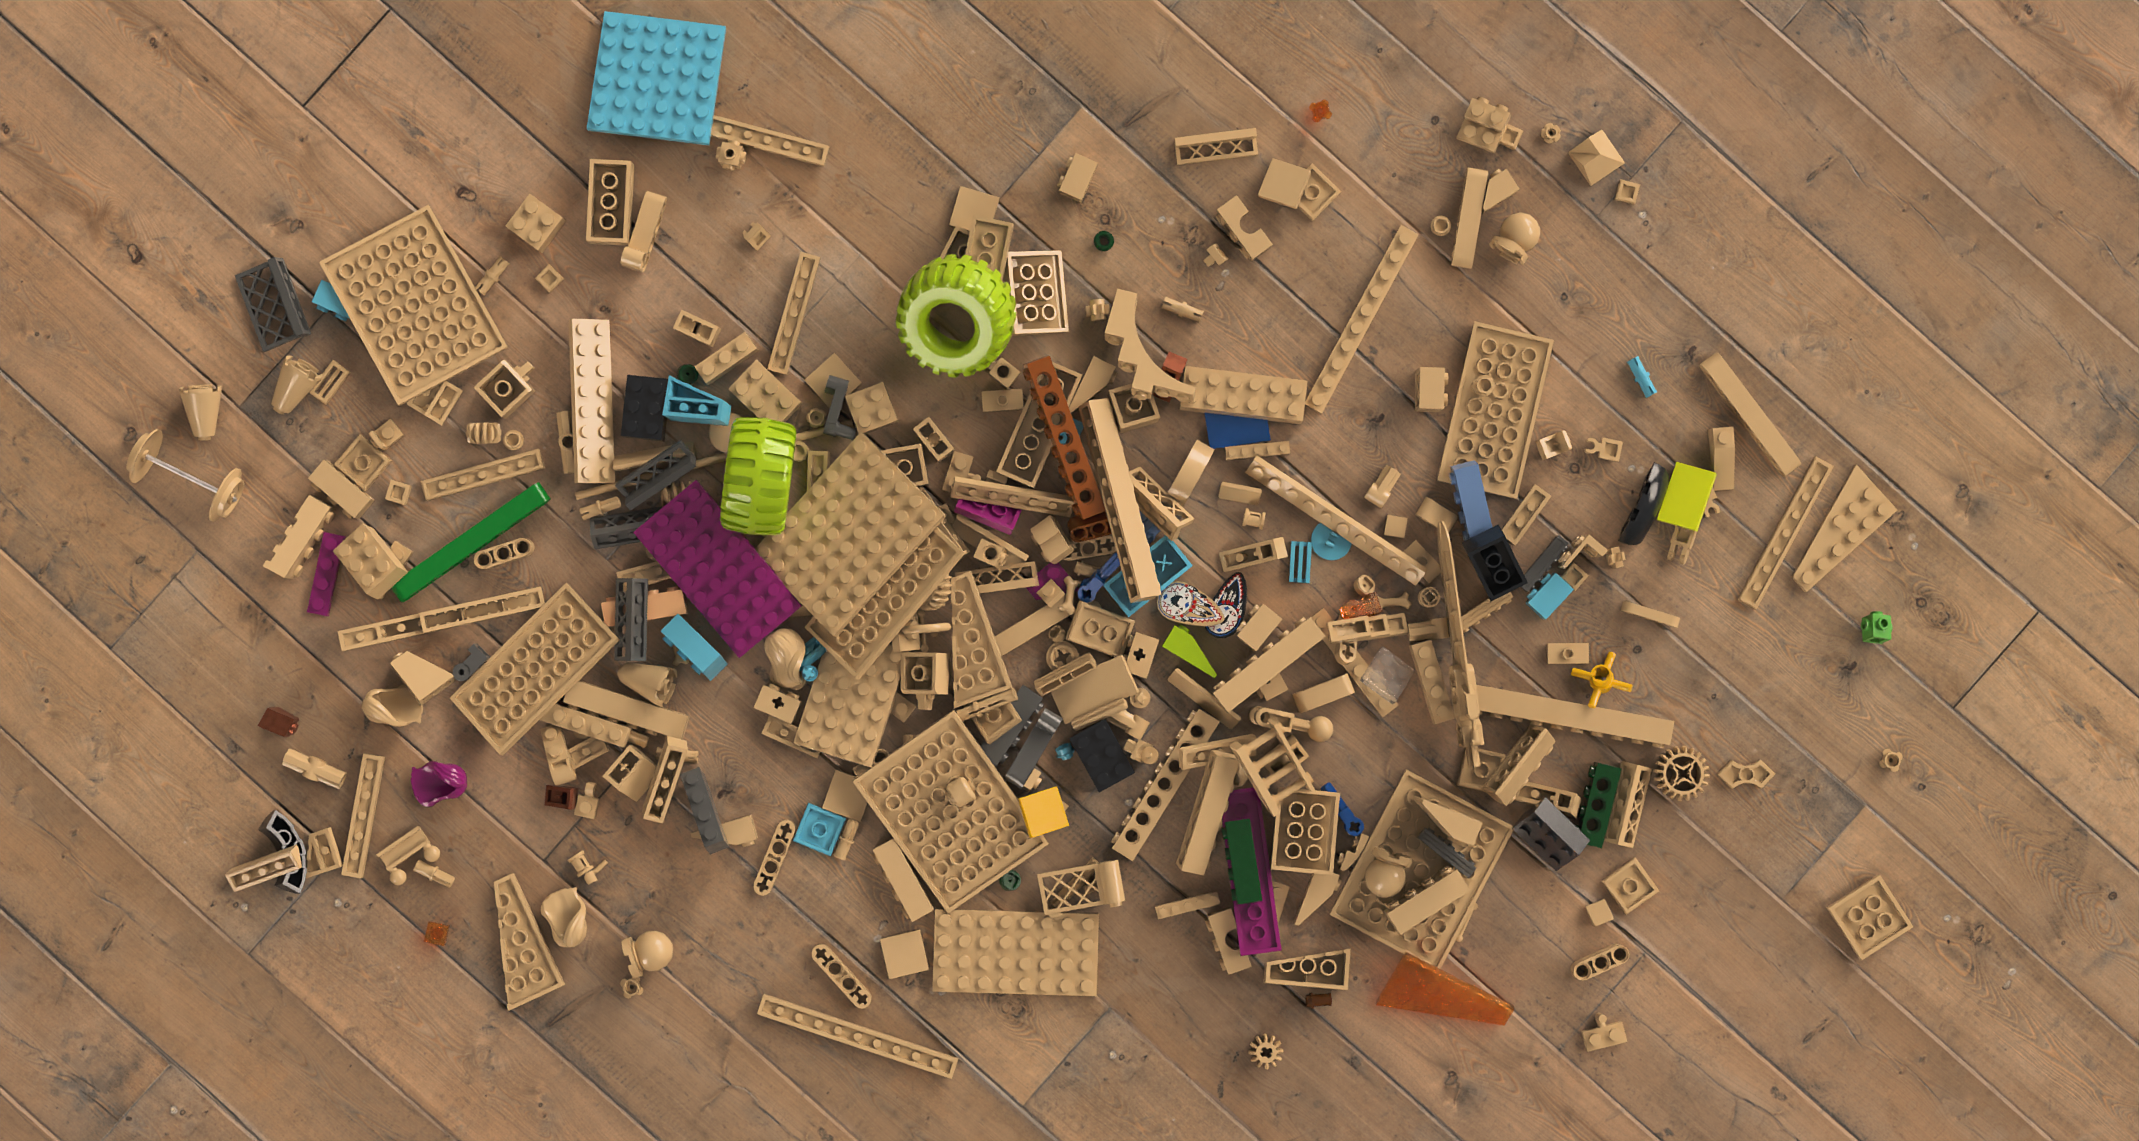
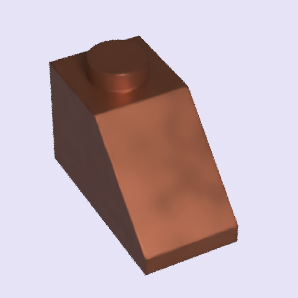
(1173, 367)
(279, 722)

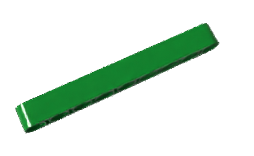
(470, 542)

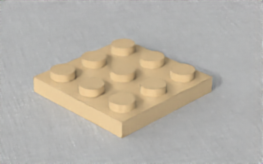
(1870, 917)

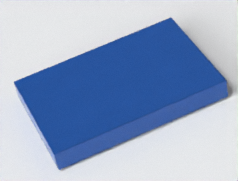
(1235, 430)

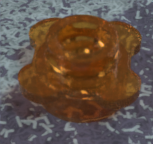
(1317, 116)

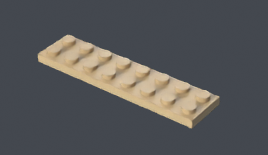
(591, 401)

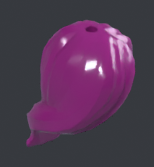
(437, 782)

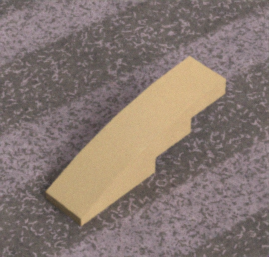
(1367, 628)

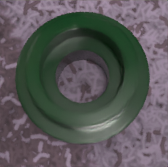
(1103, 234)

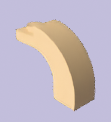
(1190, 473)

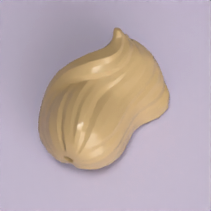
(786, 654)
(392, 706)
(566, 916)

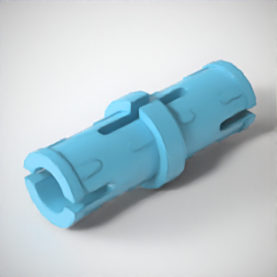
(1641, 377)

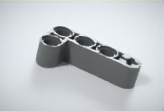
(1033, 748)

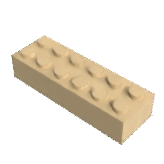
(1246, 395)
(1028, 444)

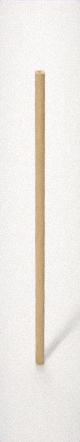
(699, 463)

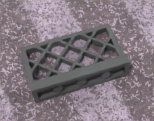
(286, 294)

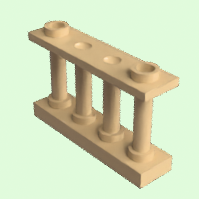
(1253, 768)

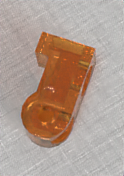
(1368, 606)

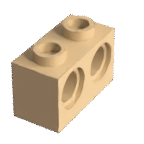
(697, 328)

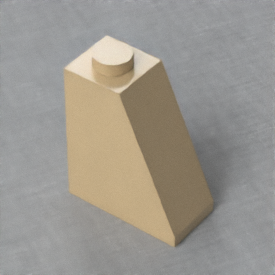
(420, 676)

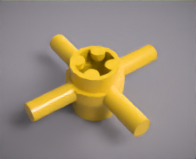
(1595, 679)

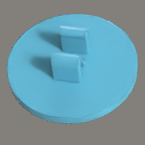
(1328, 543)

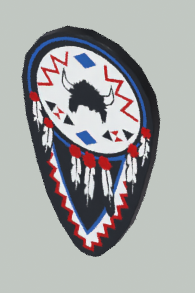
(1232, 601)

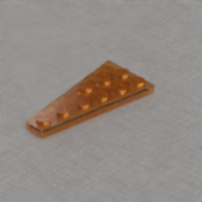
(1430, 990)

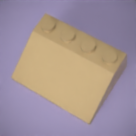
(1039, 292)
(1458, 827)
(1305, 832)

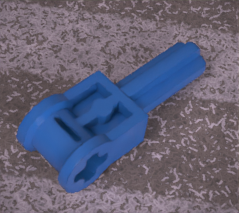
(1097, 579)
(1345, 813)

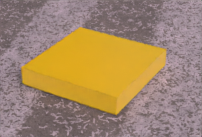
(1043, 812)

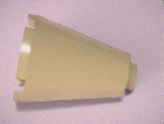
(293, 384)
(202, 408)
(649, 681)

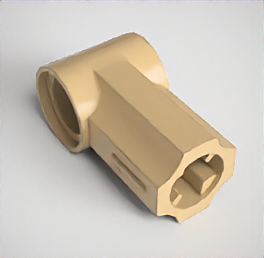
(1380, 490)
(1430, 629)
(1130, 723)

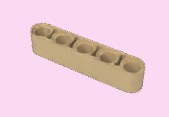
(1469, 218)

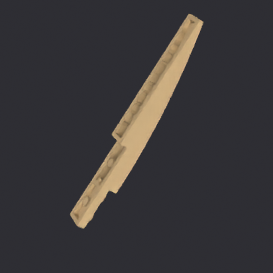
(441, 619)

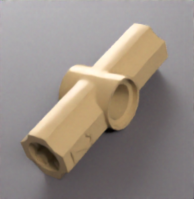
(565, 430)
(314, 768)

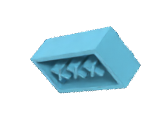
(1169, 565)

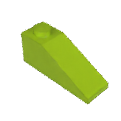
(1185, 647)

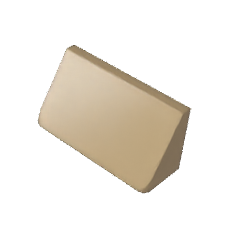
(1239, 493)

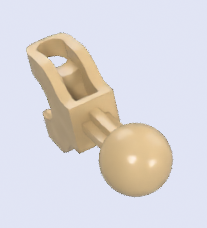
(1318, 728)

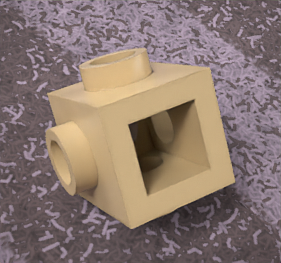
(736, 160)

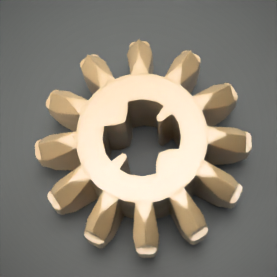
(483, 433)
(1268, 1044)

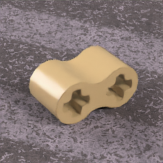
(1434, 513)

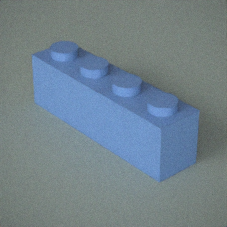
(1471, 498)

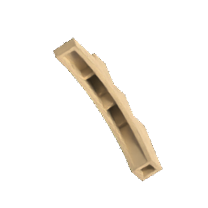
(1132, 357)

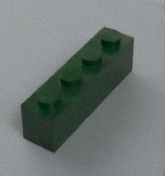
(1242, 862)

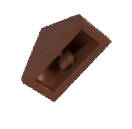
(561, 796)

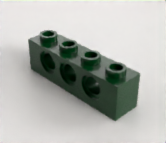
(1606, 796)

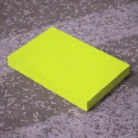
(1686, 496)

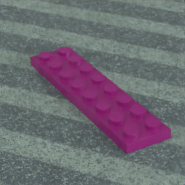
(1256, 921)

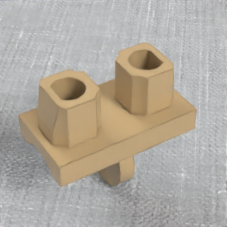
(1142, 751)

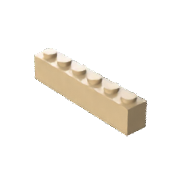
(1268, 665)
(627, 709)
(1208, 812)

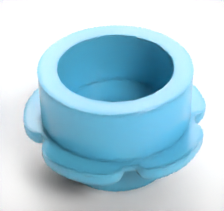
(1065, 751)

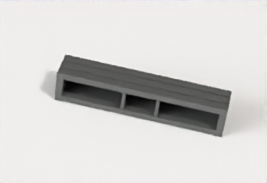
(1544, 562)
(1447, 852)

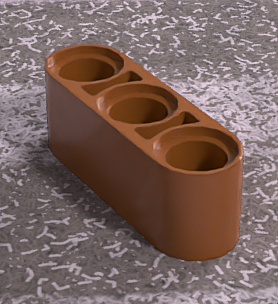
(1088, 528)

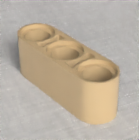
(494, 553)
(1323, 693)
(1609, 961)

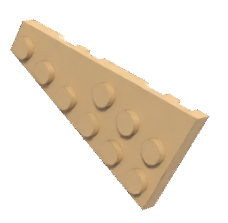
(1850, 520)
(976, 656)
(525, 955)

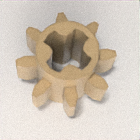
(1097, 310)

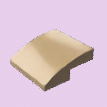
(437, 401)

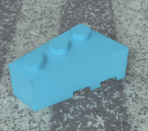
(693, 647)

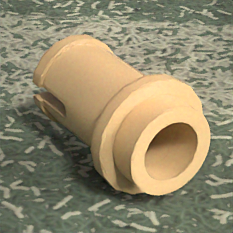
(1084, 569)

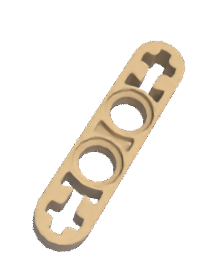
(772, 856)
(843, 974)

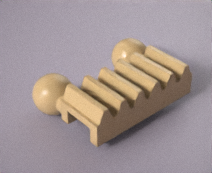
(405, 848)

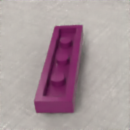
(325, 575)

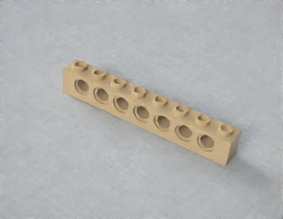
(1131, 848)

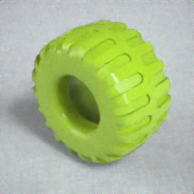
(977, 292)
(758, 476)

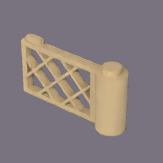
(1108, 883)

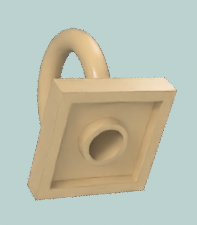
(909, 637)

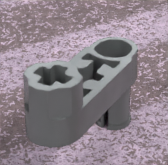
(837, 387)

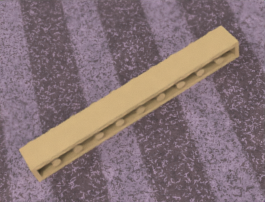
(1119, 500)
(1575, 715)

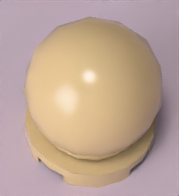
(1517, 235)
(1386, 873)
(649, 952)

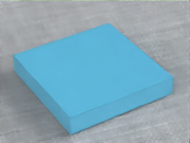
(819, 829)

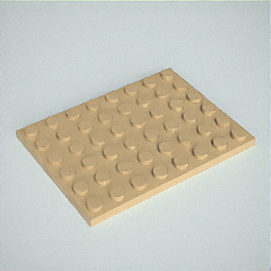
(413, 305)
(850, 534)
(1398, 833)
(949, 845)

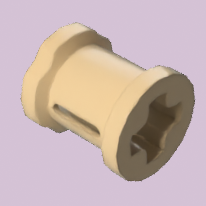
(1253, 519)
(580, 863)

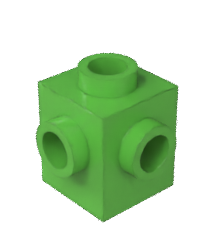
(1876, 628)

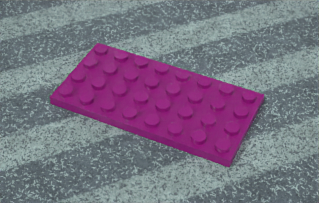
(717, 569)

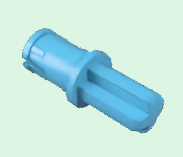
(809, 673)

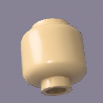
(960, 792)

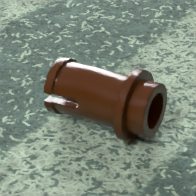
(1316, 1000)

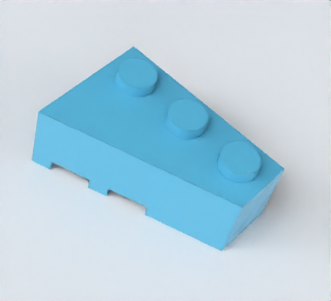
(693, 405)

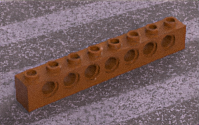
(1094, 503)

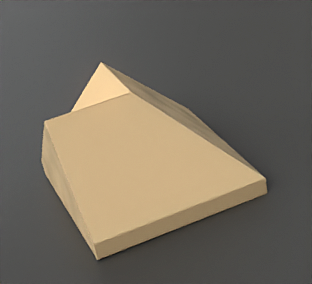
(1596, 157)

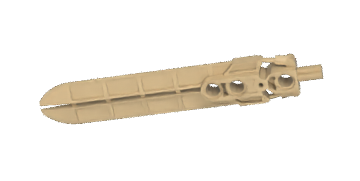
(1460, 673)

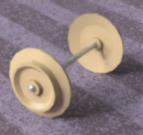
(144, 455)

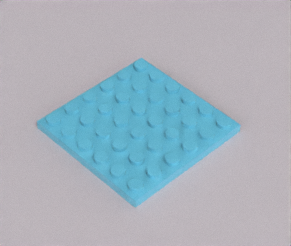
(656, 78)

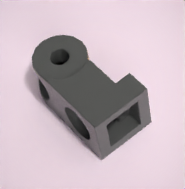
(466, 669)

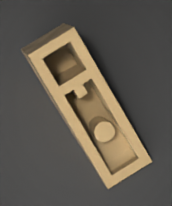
(1094, 381)
(1722, 457)
(1253, 554)
(1565, 801)
(737, 831)
(1317, 892)

